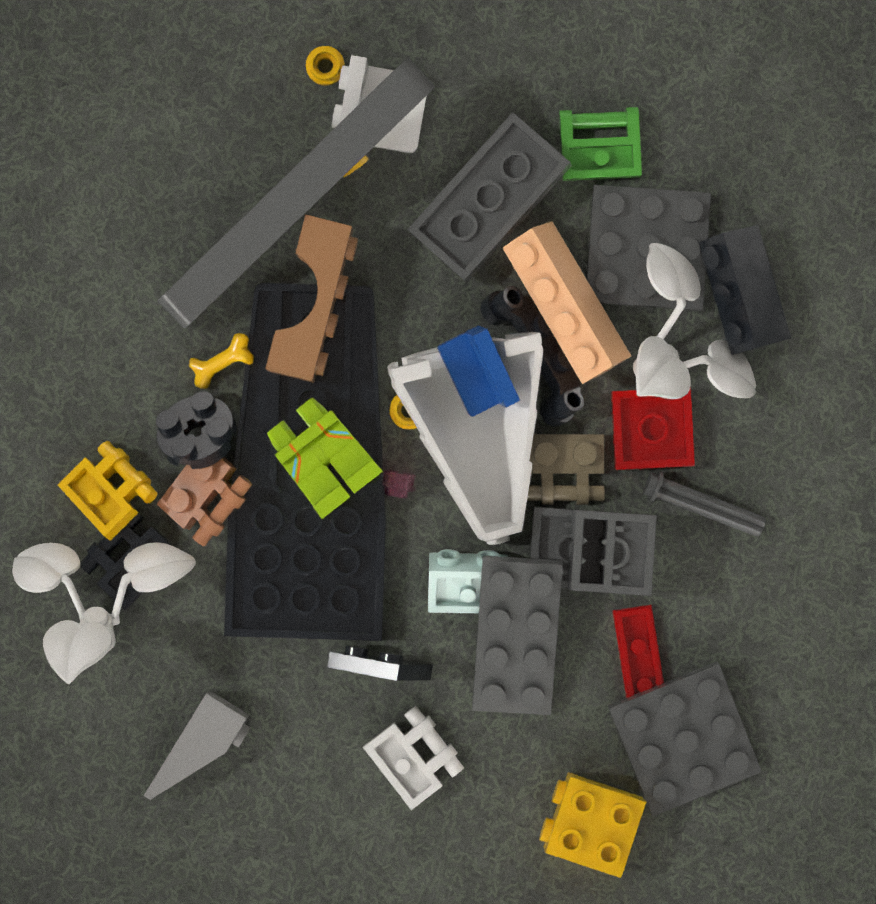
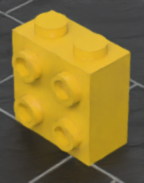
(592, 824)

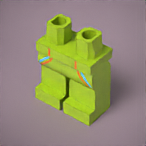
(311, 452)

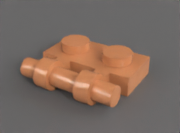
(194, 491)

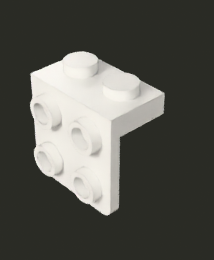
(358, 82)

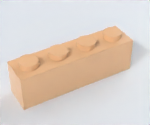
(566, 301)

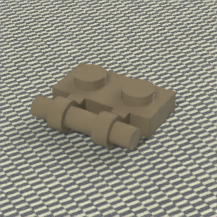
(567, 455)

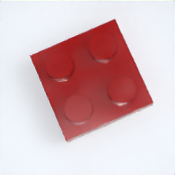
(651, 431)

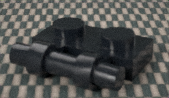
(100, 555)

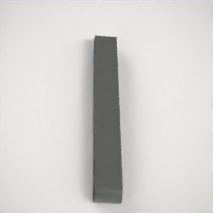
(297, 192)

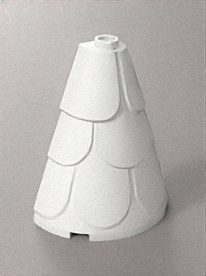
(483, 454)

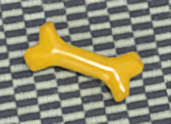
(235, 352)

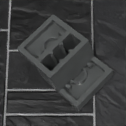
(597, 549)

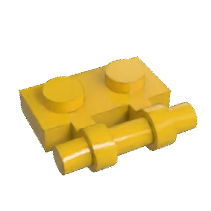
(96, 495)

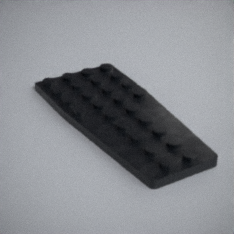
(285, 563)

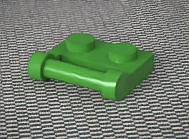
(601, 156)

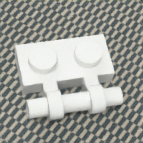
(404, 765)

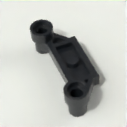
(555, 367)

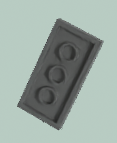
(490, 197)
(517, 635)

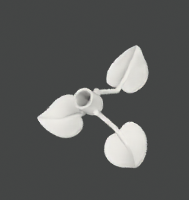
(658, 364)
(74, 645)

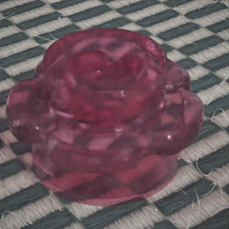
(398, 484)

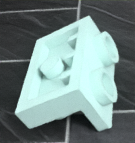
(455, 581)

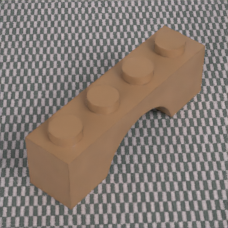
(299, 349)

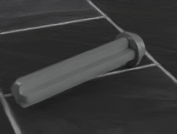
(703, 504)

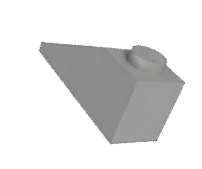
(204, 739)

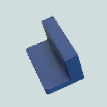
(477, 371)

